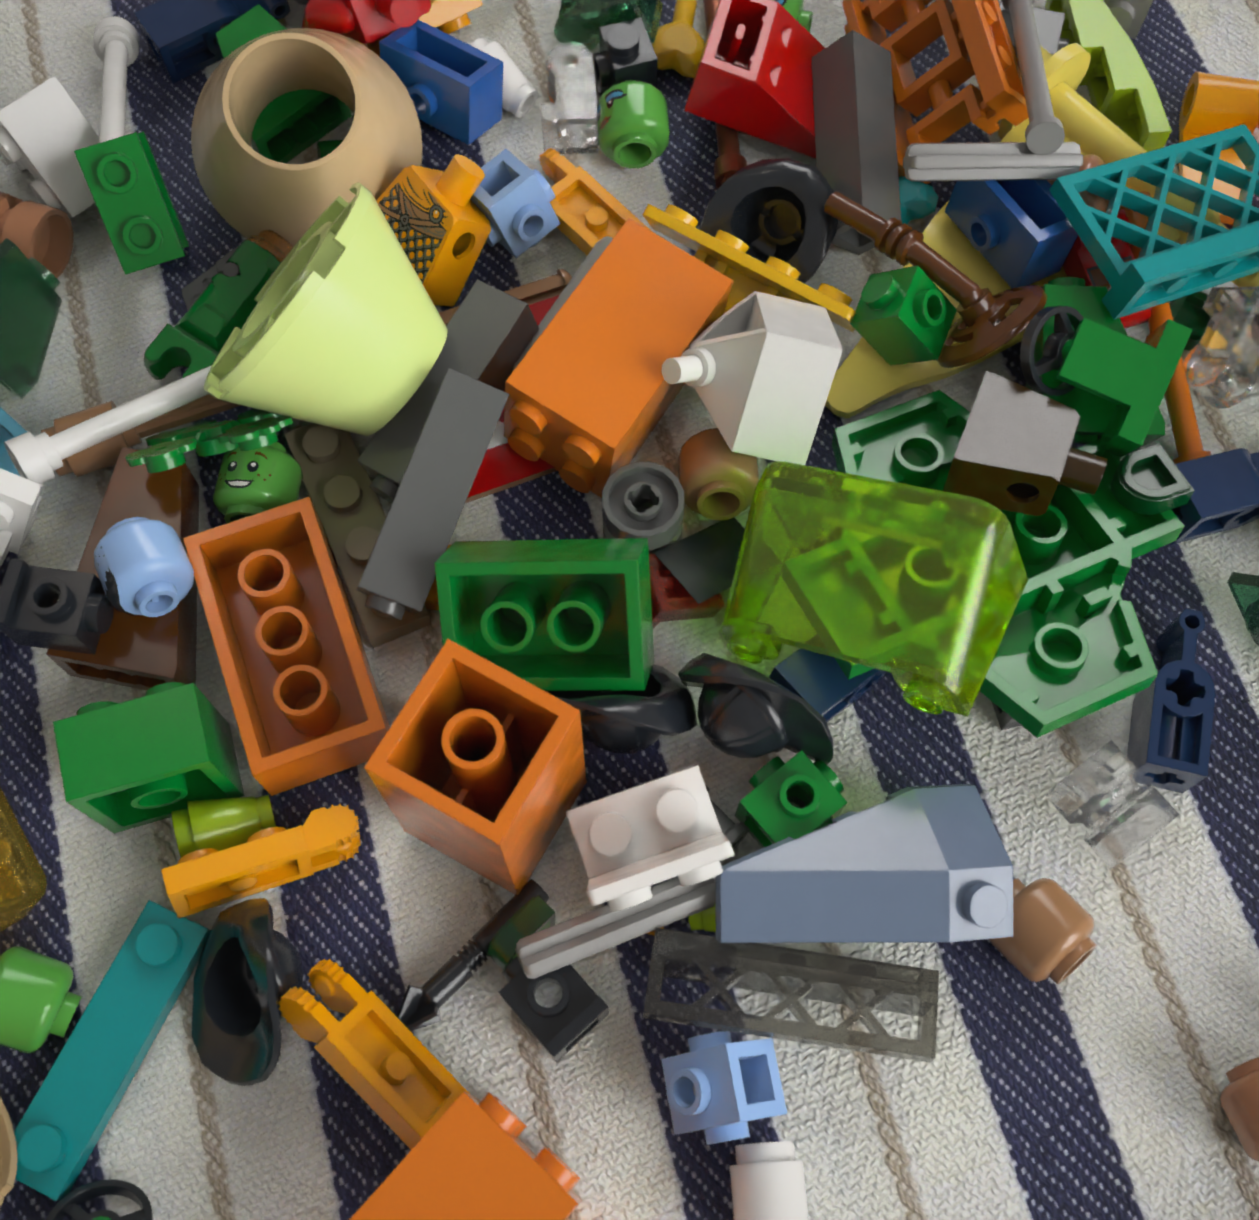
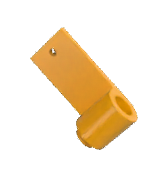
(1215, 105)

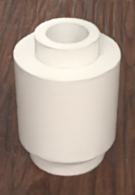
(768, 1183)

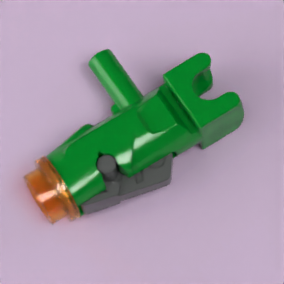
(216, 305)

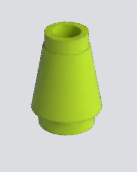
(220, 822)

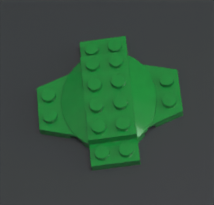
(1071, 633)

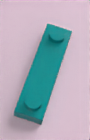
(106, 1050)

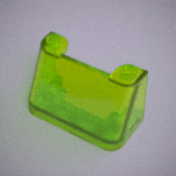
(875, 579)

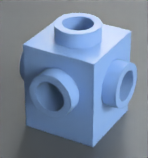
(515, 203)
(723, 1086)

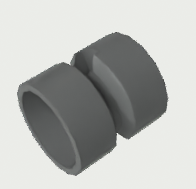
(643, 503)

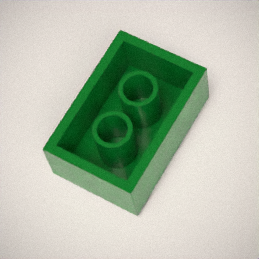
(552, 609)

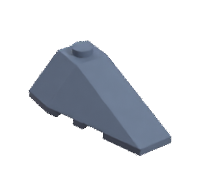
(889, 874)

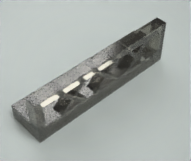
(794, 977)

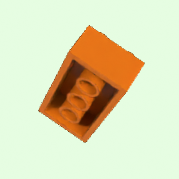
(287, 646)

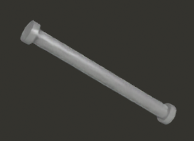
(1045, 131)

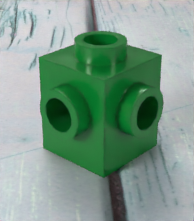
(798, 781)

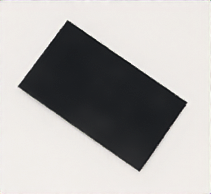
(705, 559)

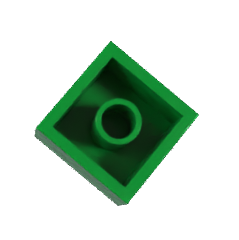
(146, 756)

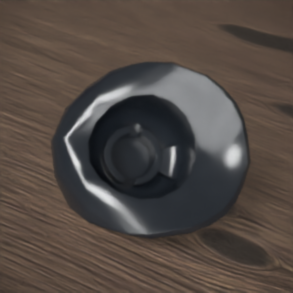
(776, 212)
(753, 714)
(634, 718)
(238, 993)

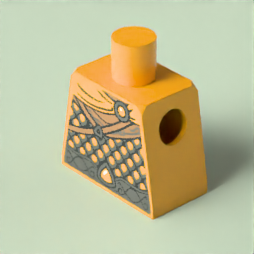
(438, 224)

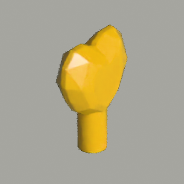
(678, 43)

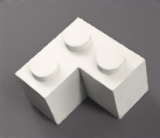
(41, 136)

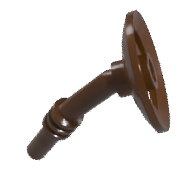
(978, 308)

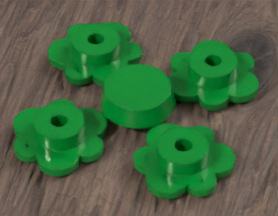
(209, 438)

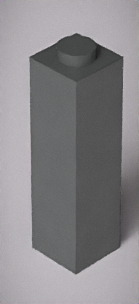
(857, 129)
(481, 343)
(431, 495)

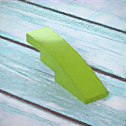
(1116, 74)

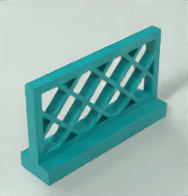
(1173, 270)

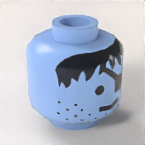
(141, 565)

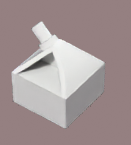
(763, 374)

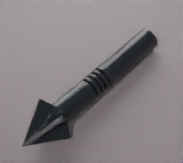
(422, 1004)

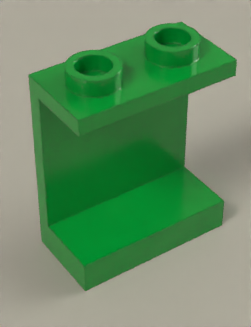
(133, 201)

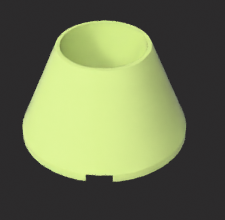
(335, 328)

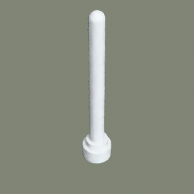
(118, 47)
(40, 455)

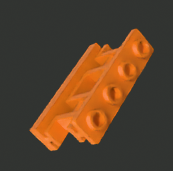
(976, 47)

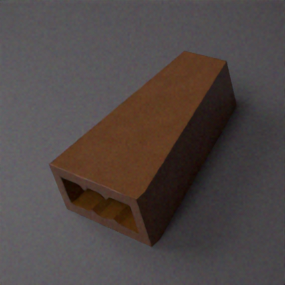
(141, 648)

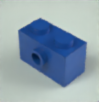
(446, 79)
(1013, 227)

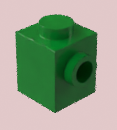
(904, 316)

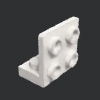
(649, 837)

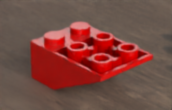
(758, 74)

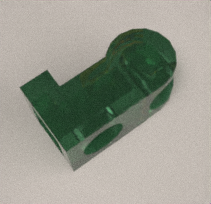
(581, 19)

